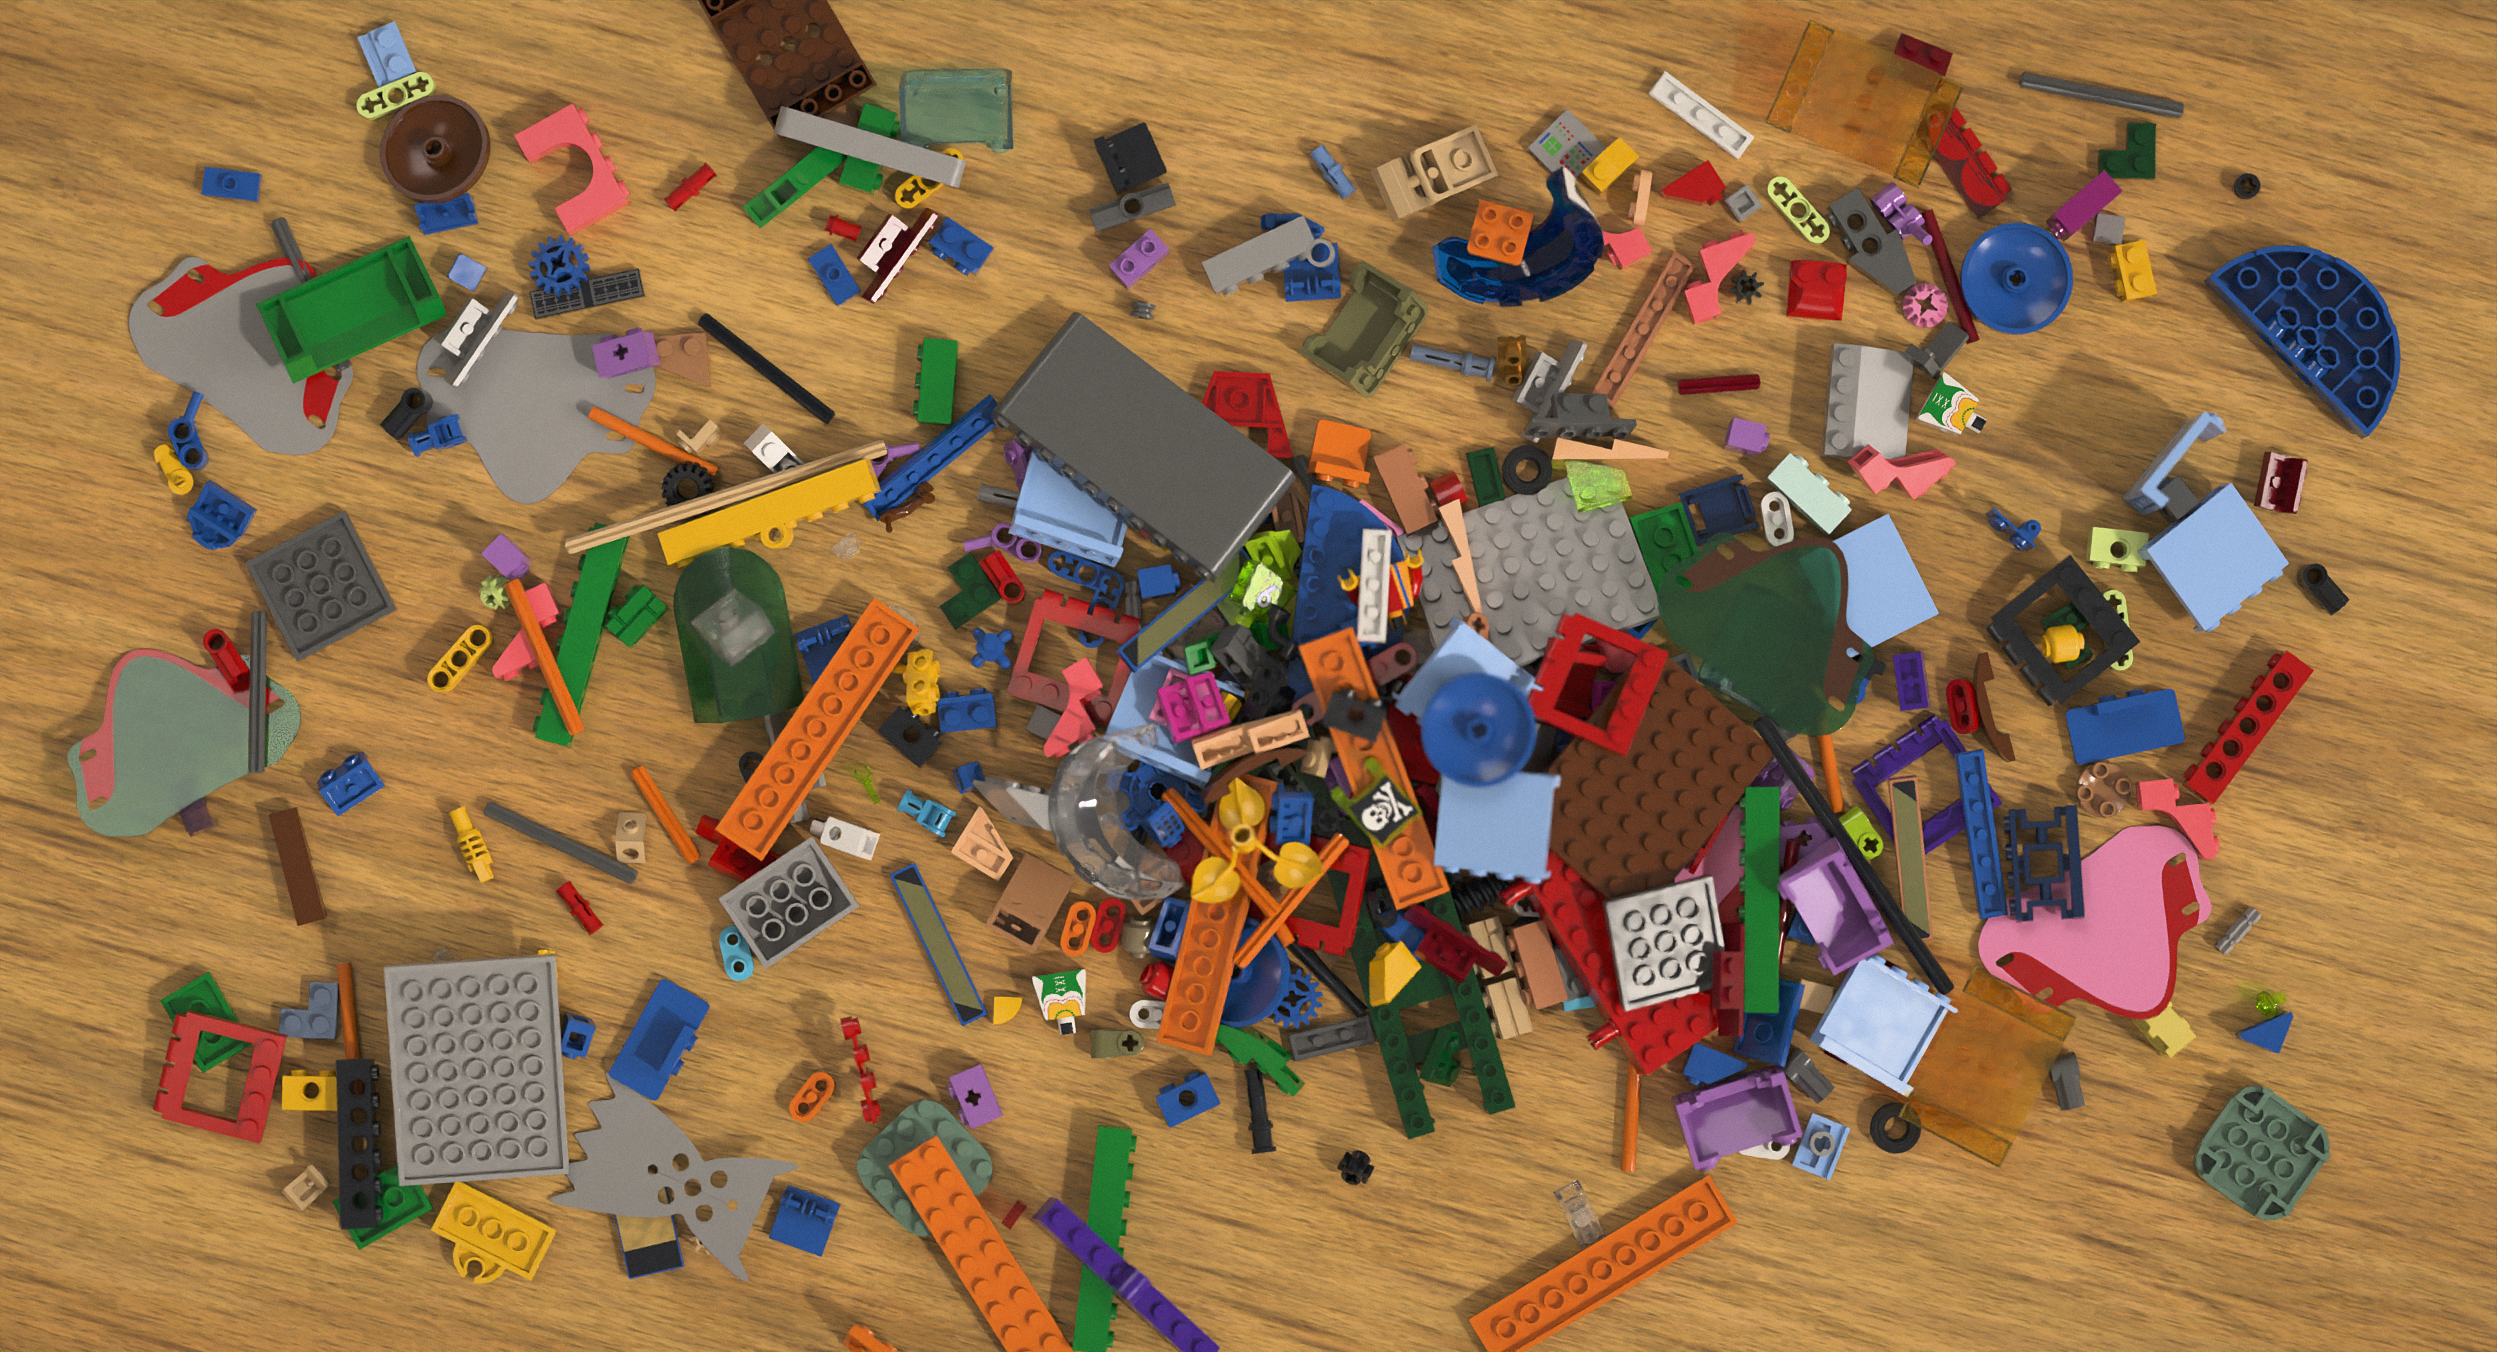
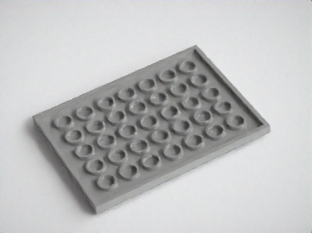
(1532, 566)
(476, 1069)

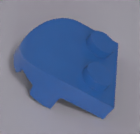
(219, 517)

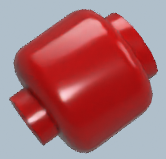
(1157, 980)

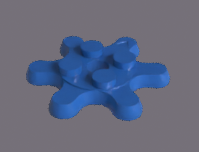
(1138, 785)

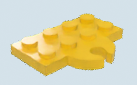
(491, 1234)

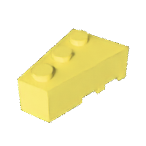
(2166, 1032)

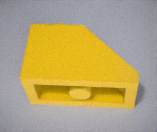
(1609, 166)
(1390, 972)

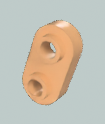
(1638, 209)

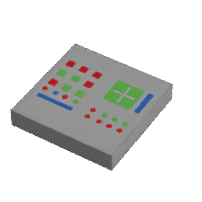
(1566, 145)

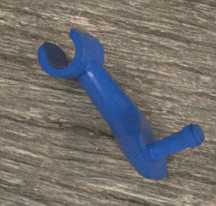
(1270, 222)

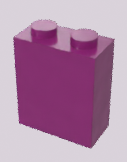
(2083, 206)

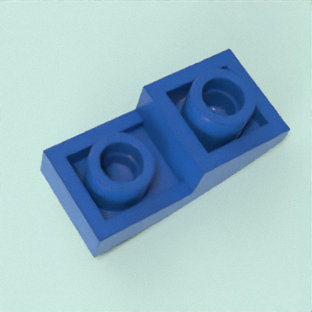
(1403, 931)

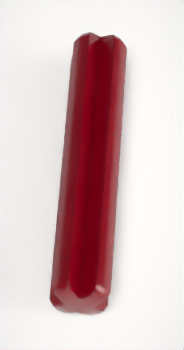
(1718, 384)

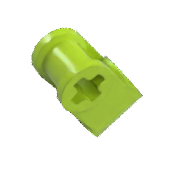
(1861, 829)

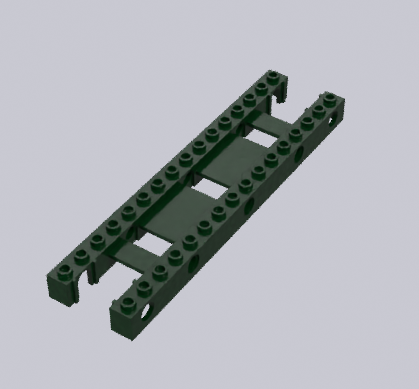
(1428, 983)

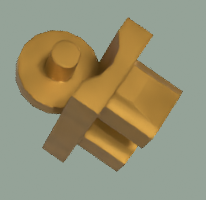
(1512, 359)

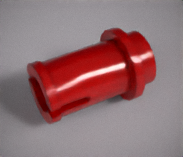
(843, 228)

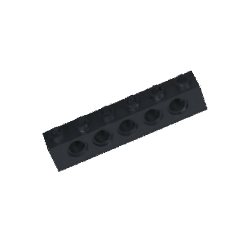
(348, 1130)

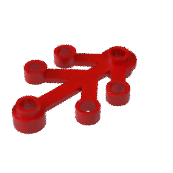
(870, 1107)

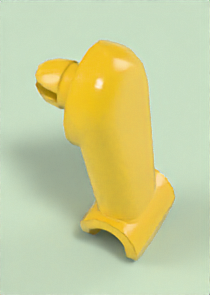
(177, 475)

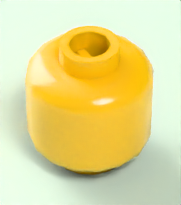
(2062, 643)

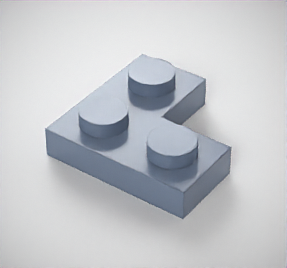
(319, 1019)

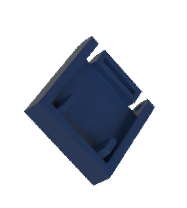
(1722, 508)

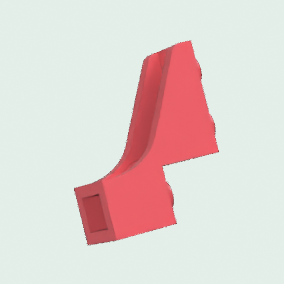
(1626, 247)
(1717, 261)
(1911, 473)
(519, 652)
(1075, 721)
(2192, 820)

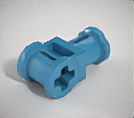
(928, 813)

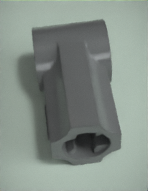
(1801, 1070)
(2066, 1081)

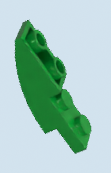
(792, 184)
(1270, 1057)

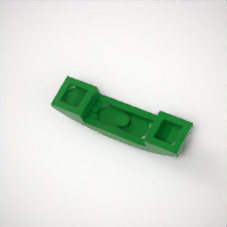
(1200, 658)

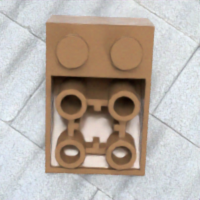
(1030, 903)

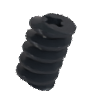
(1478, 893)

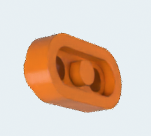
(1077, 928)
(812, 1096)

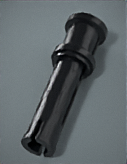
(1260, 1124)

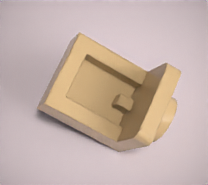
(705, 437)
(1317, 756)
(306, 1188)

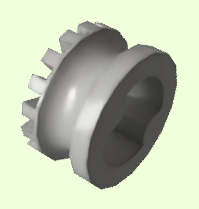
(1819, 1134)

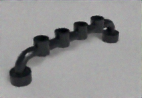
(1291, 650)

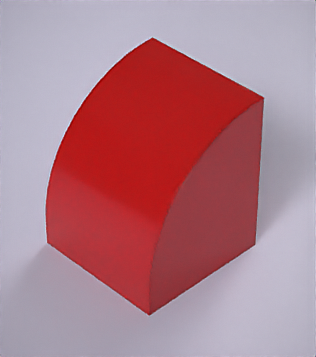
(1448, 489)

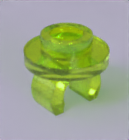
(2268, 1003)

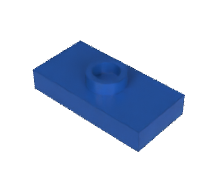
(231, 184)
(834, 275)

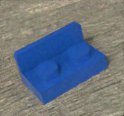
(960, 246)
(966, 712)
(349, 783)
(1292, 816)

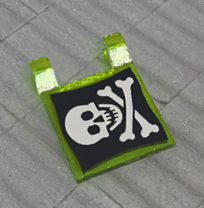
(1381, 807)

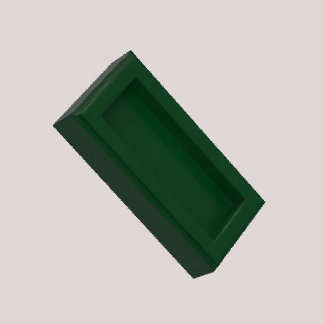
(1485, 476)

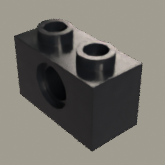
(1367, 727)
(919, 751)

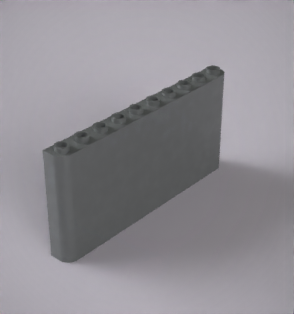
(1143, 446)

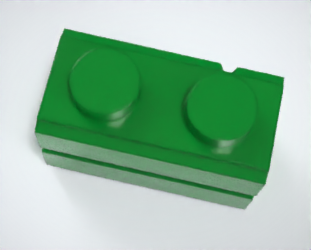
(635, 615)

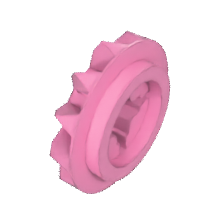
(1912, 308)

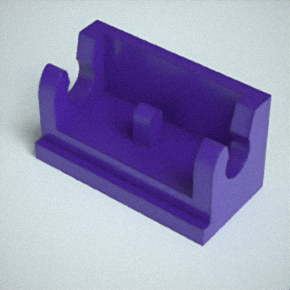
(1911, 681)

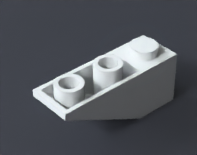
(772, 450)

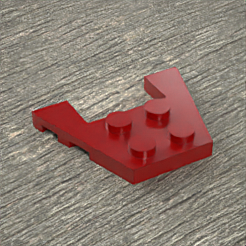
(1249, 402)

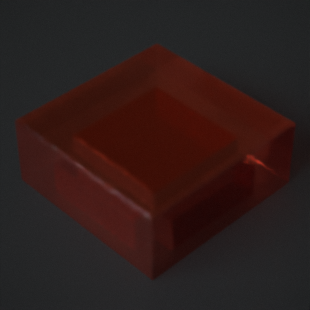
(1014, 1214)

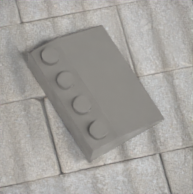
(1866, 401)
(789, 902)

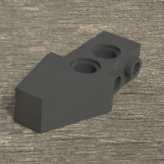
(1889, 264)

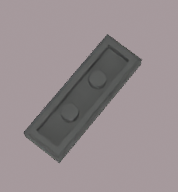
(1331, 1038)

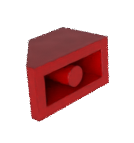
(1696, 187)

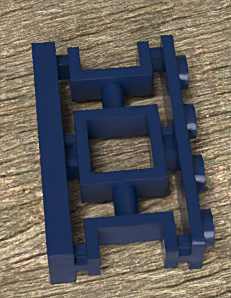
(2066, 863)

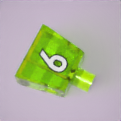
(1256, 591)

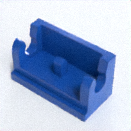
(447, 215)

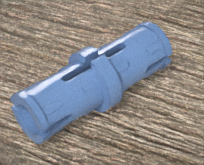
(1332, 172)

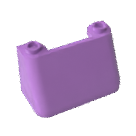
(1835, 907)
(1736, 1115)

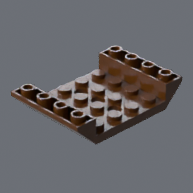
(810, 79)

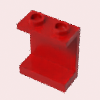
(1578, 684)

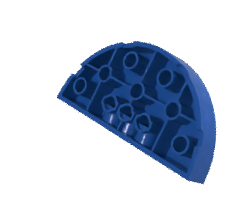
(2321, 324)
(1330, 550)

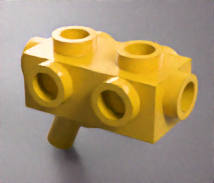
(921, 679)

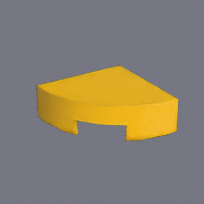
(1005, 1008)

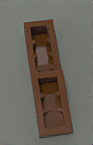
(297, 866)

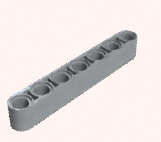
(869, 146)

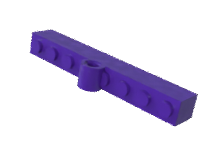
(1122, 1278)

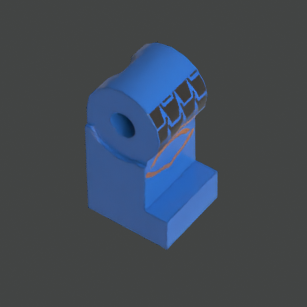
(966, 774)

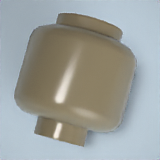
(1137, 935)

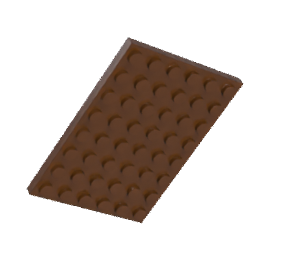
(1646, 814)

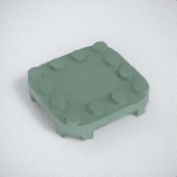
(903, 1134)
(2261, 1152)

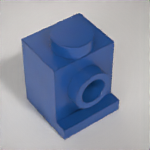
(584, 1027)

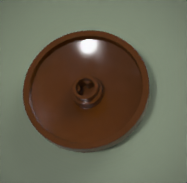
(435, 149)

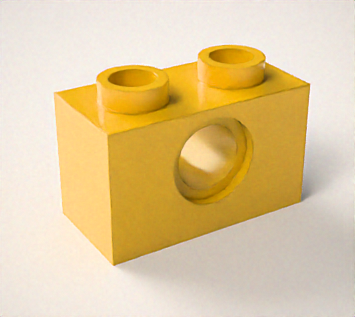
(295, 1095)

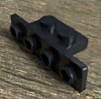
(1267, 693)

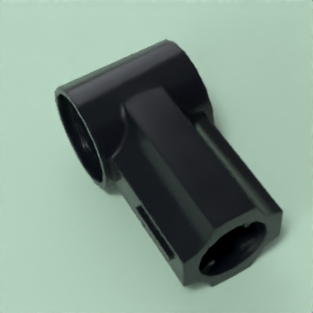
(405, 415)
(2324, 589)

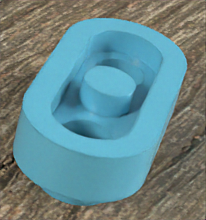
(735, 953)

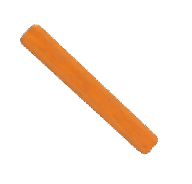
(665, 814)

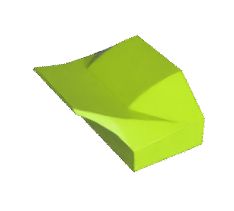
(1275, 551)

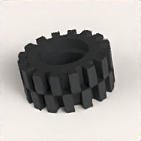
(683, 471)

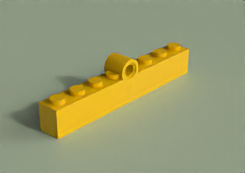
(770, 512)

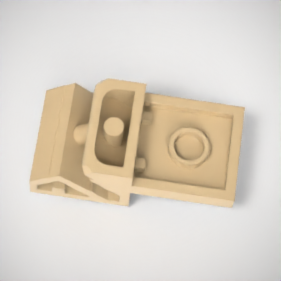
(1434, 172)

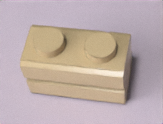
(1490, 936)
(1508, 1008)

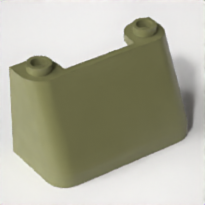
(1368, 331)

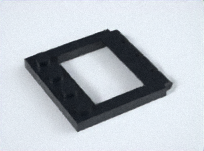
(2091, 605)

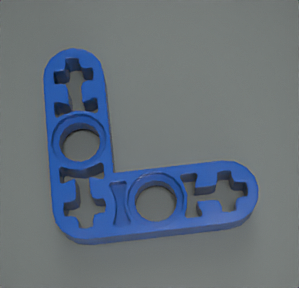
(1096, 584)

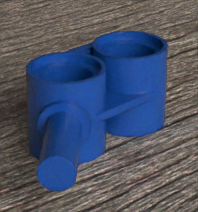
(192, 441)

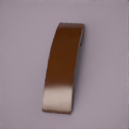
(2002, 743)
(1217, 785)

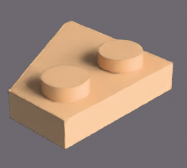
(983, 846)

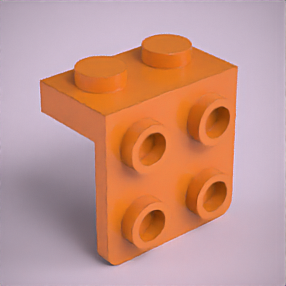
(1500, 232)
(1339, 453)

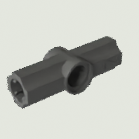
(1150, 200)

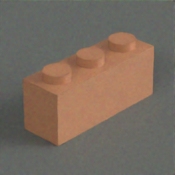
(1406, 489)
(1536, 964)

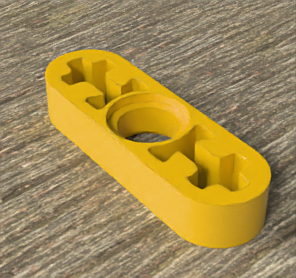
(918, 198)

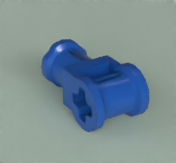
(441, 435)

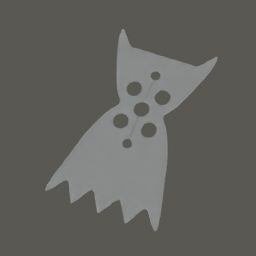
(619, 1182)

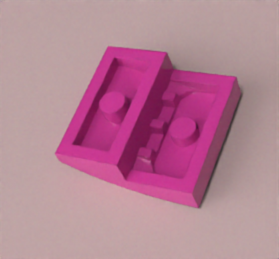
(1193, 707)

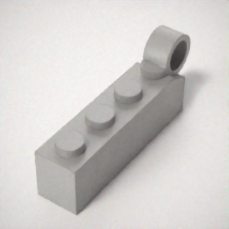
(1264, 254)

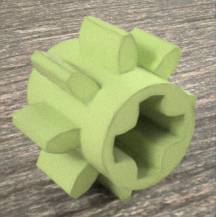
(494, 593)

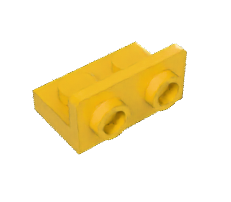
(2132, 271)

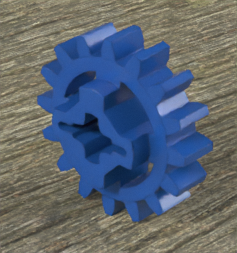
(554, 276)
(1294, 1010)

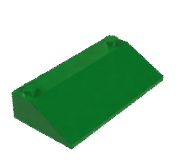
(351, 309)

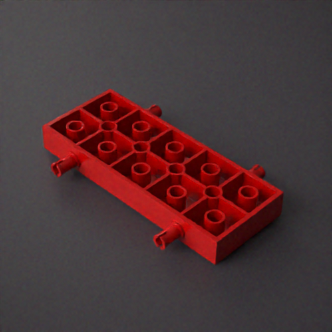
(1579, 926)

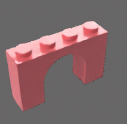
(569, 129)

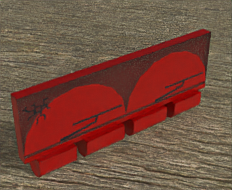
(1969, 171)

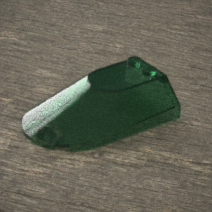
(768, 675)

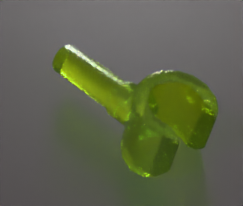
(868, 784)

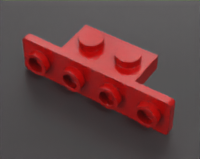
(730, 857)

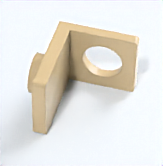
(630, 834)

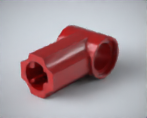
(1002, 576)
(226, 657)

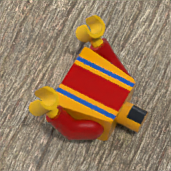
(1403, 587)

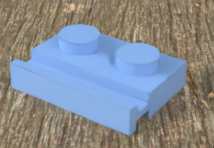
(387, 54)
(1820, 1165)

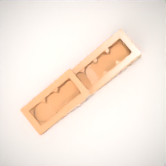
(1620, 451)
(1463, 568)
(1249, 737)

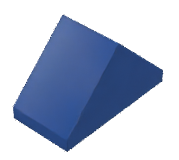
(2268, 1033)

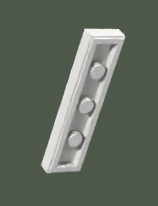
(1701, 115)
(1374, 586)

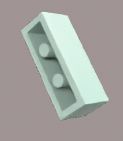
(1809, 493)

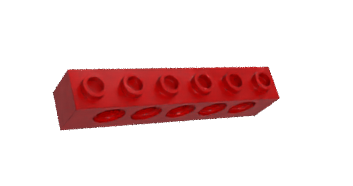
(2295, 676)

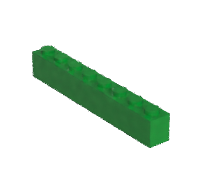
(582, 633)
(1761, 906)
(1105, 1219)

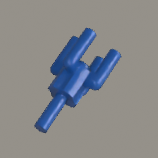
(991, 648)

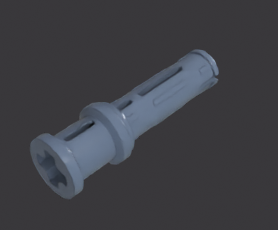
(1419, 354)

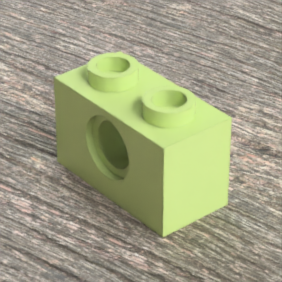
(2100, 543)

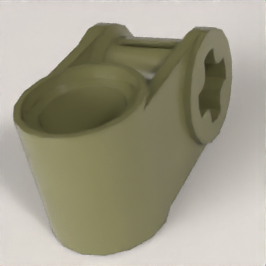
(1111, 1043)

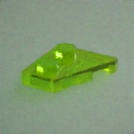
(1596, 484)

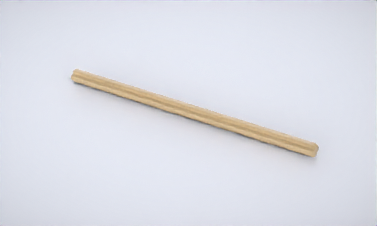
(723, 497)

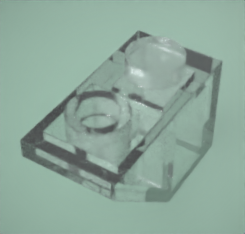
(1579, 1213)

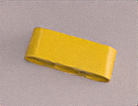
(447, 663)

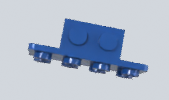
(2124, 725)
(659, 1040)

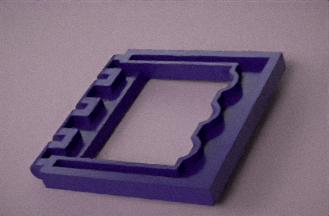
(1889, 762)

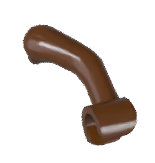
(893, 514)

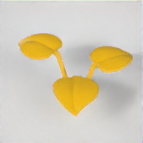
(1243, 807)

